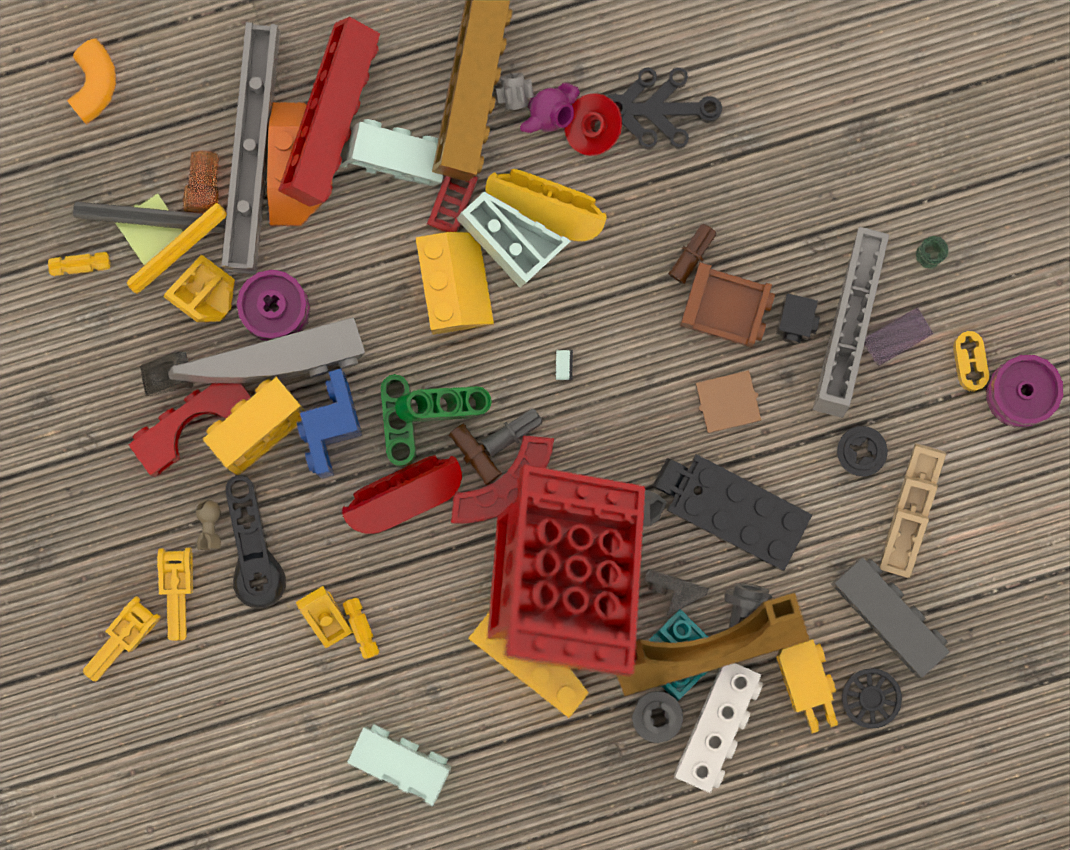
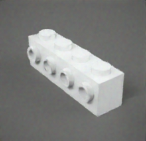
(717, 726)

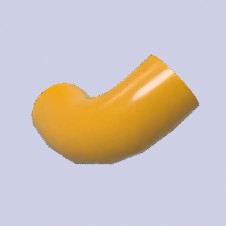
(99, 80)

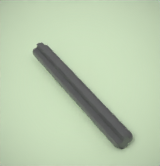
(139, 216)

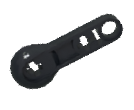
(253, 553)

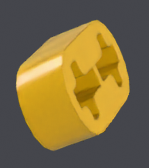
(978, 359)

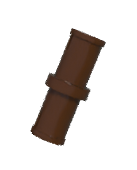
(474, 454)

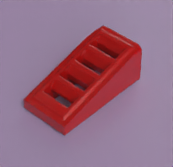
(463, 204)

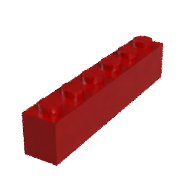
(330, 112)

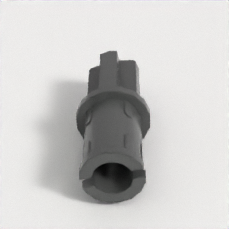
(512, 432)

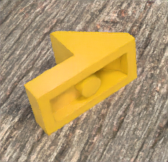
(324, 616)

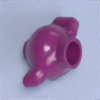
(551, 109)

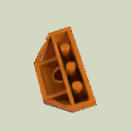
(282, 132)

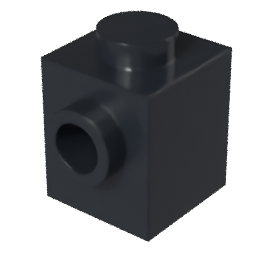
(797, 319)

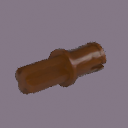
(692, 253)

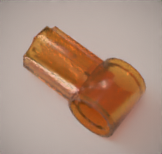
(201, 190)

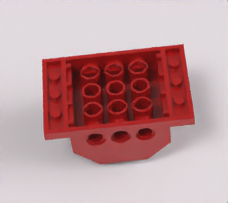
(569, 571)

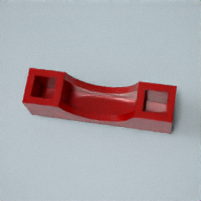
(159, 445)

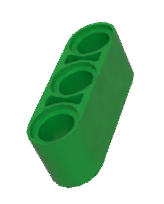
(429, 404)
(394, 436)

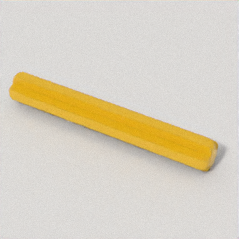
(176, 248)

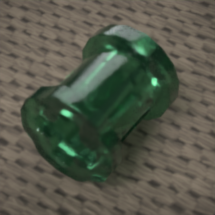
(939, 245)

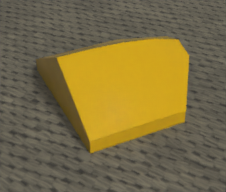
(203, 291)

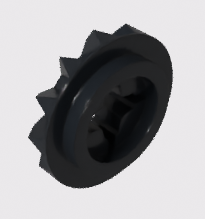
(875, 446)

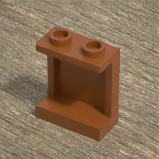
(727, 306)

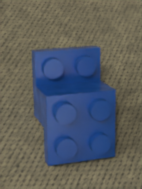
(329, 424)

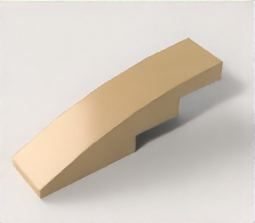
(912, 510)

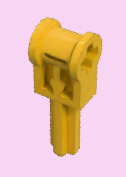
(176, 582)
(126, 633)

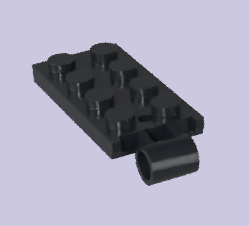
(734, 509)

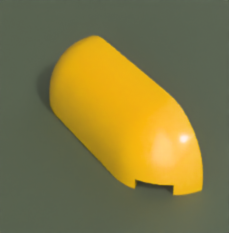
(549, 203)

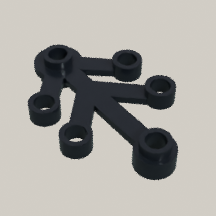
(655, 109)

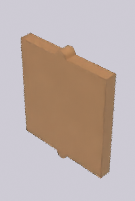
(728, 401)

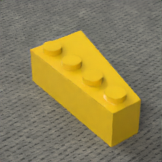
(552, 682)

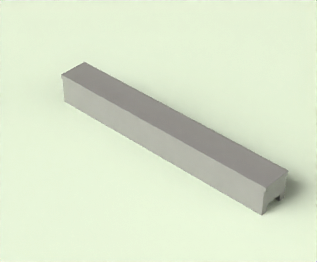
(250, 149)

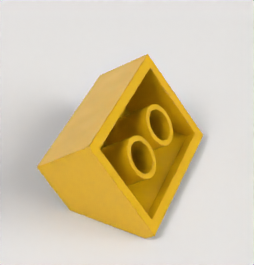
(454, 282)
(254, 426)

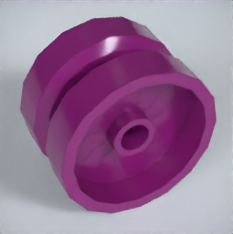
(264, 290)
(1043, 391)

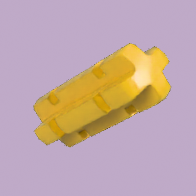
(79, 263)
(361, 628)

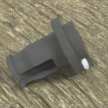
(745, 600)
(644, 724)

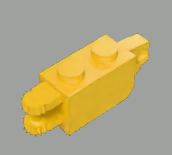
(807, 681)

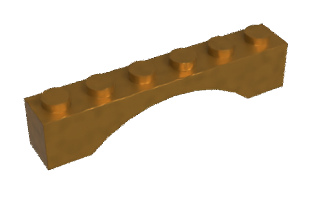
(768, 629)

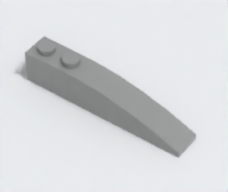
(851, 323)
(282, 357)

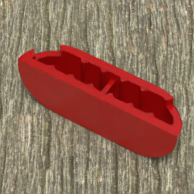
(403, 494)

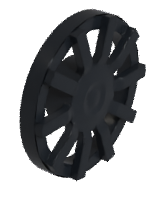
(871, 698)

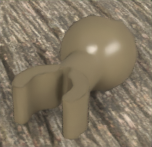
(208, 513)

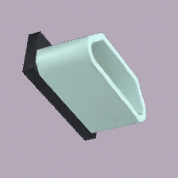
(564, 364)

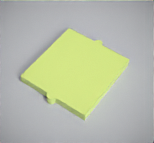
(149, 240)

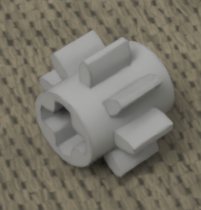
(514, 91)

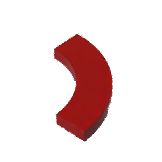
(495, 498)

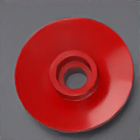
(581, 130)

